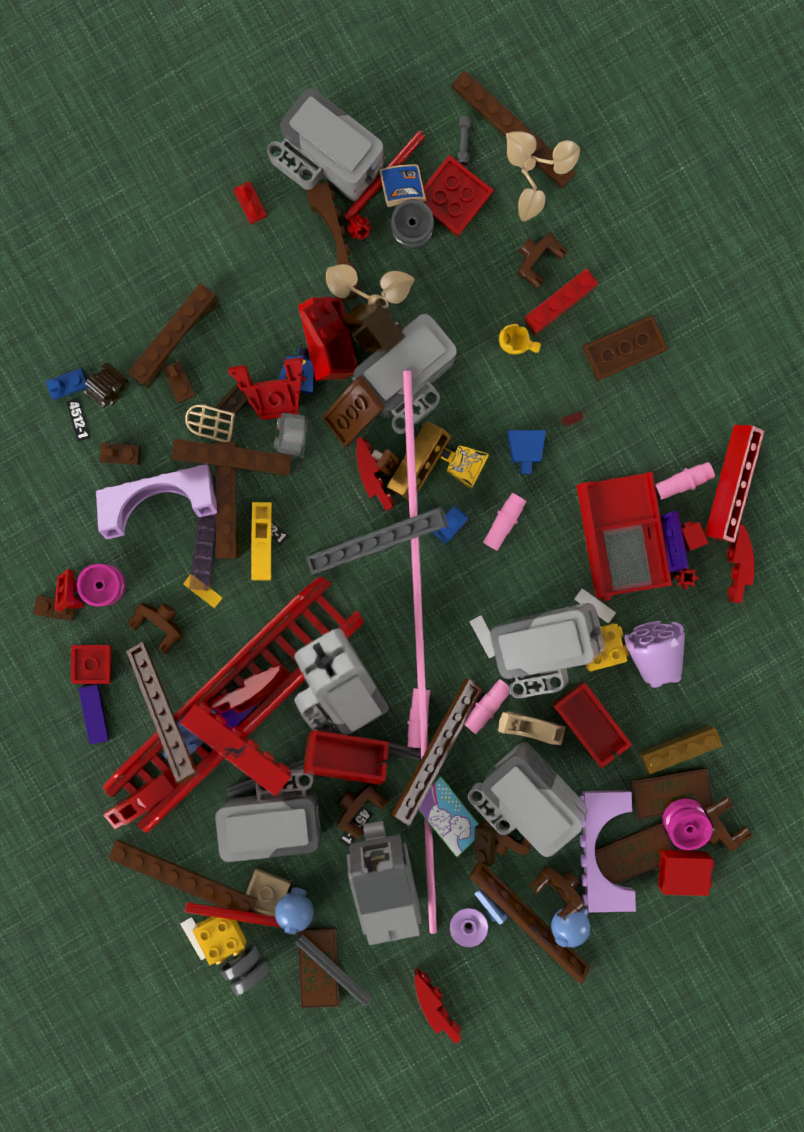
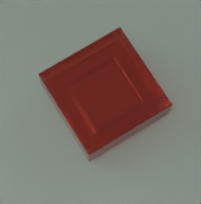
(571, 419)

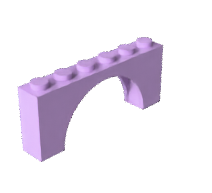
(118, 502)
(599, 892)

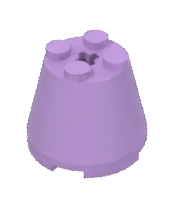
(657, 651)

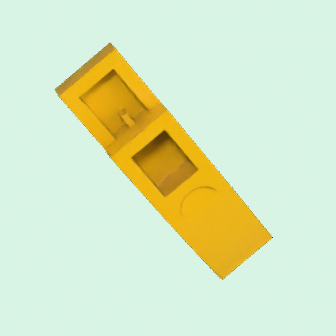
(261, 541)

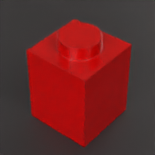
(693, 535)

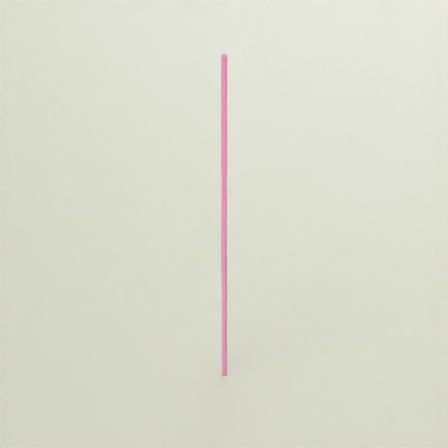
(419, 634)

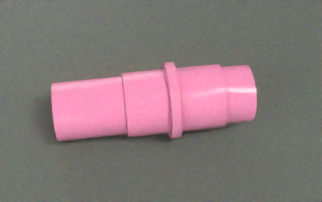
(684, 480)
(504, 521)
(487, 707)
(414, 723)

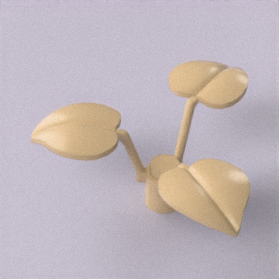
(519, 150)
(395, 286)

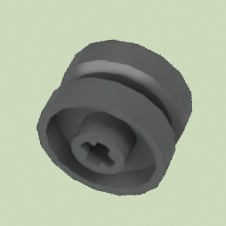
(413, 213)
(245, 970)

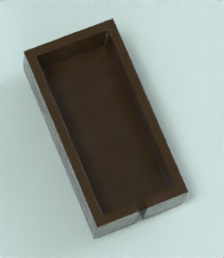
(380, 331)

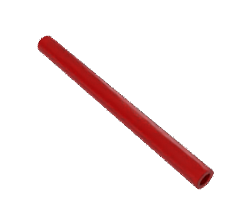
(377, 183)
(231, 914)

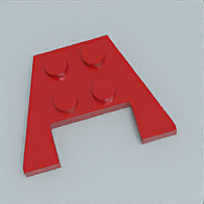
(274, 396)

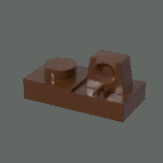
(179, 382)
(120, 454)
(387, 462)
(45, 607)

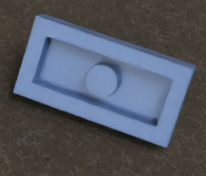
(494, 911)

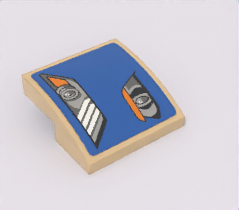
(402, 184)

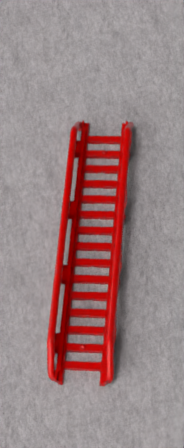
(241, 660)

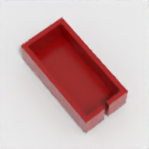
(337, 357)
(591, 724)
(346, 757)

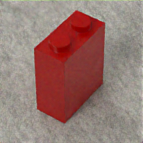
(685, 872)

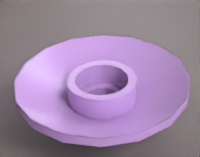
(468, 936)

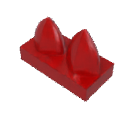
(250, 202)
(64, 592)

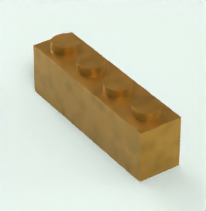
(428, 448)
(680, 749)

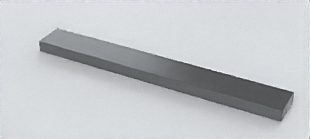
(377, 540)

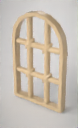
(215, 428)

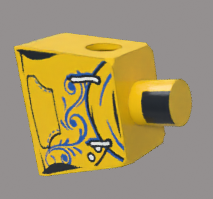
(465, 464)

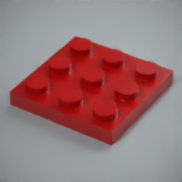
(455, 195)

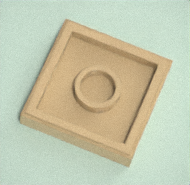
(268, 891)

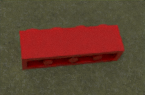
(560, 302)

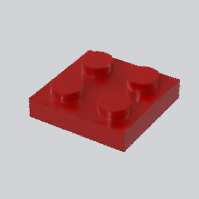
(323, 321)
(91, 664)

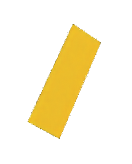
(210, 596)

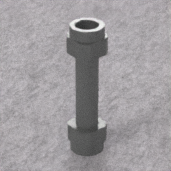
(464, 126)

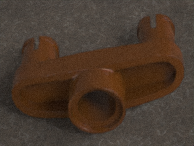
(532, 251)
(162, 618)
(352, 804)
(718, 830)
(506, 842)
(564, 885)

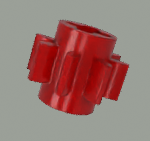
(359, 227)
(691, 578)

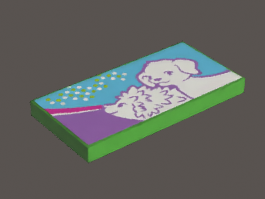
(448, 817)

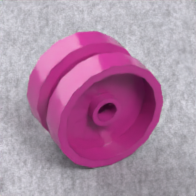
(90, 589)
(687, 824)

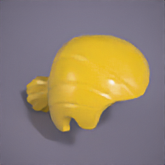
(517, 340)

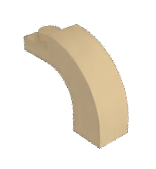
(531, 727)

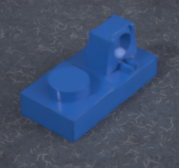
(67, 384)

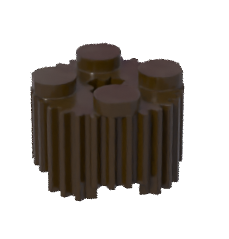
(106, 385)

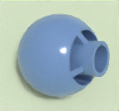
(294, 911)
(573, 931)

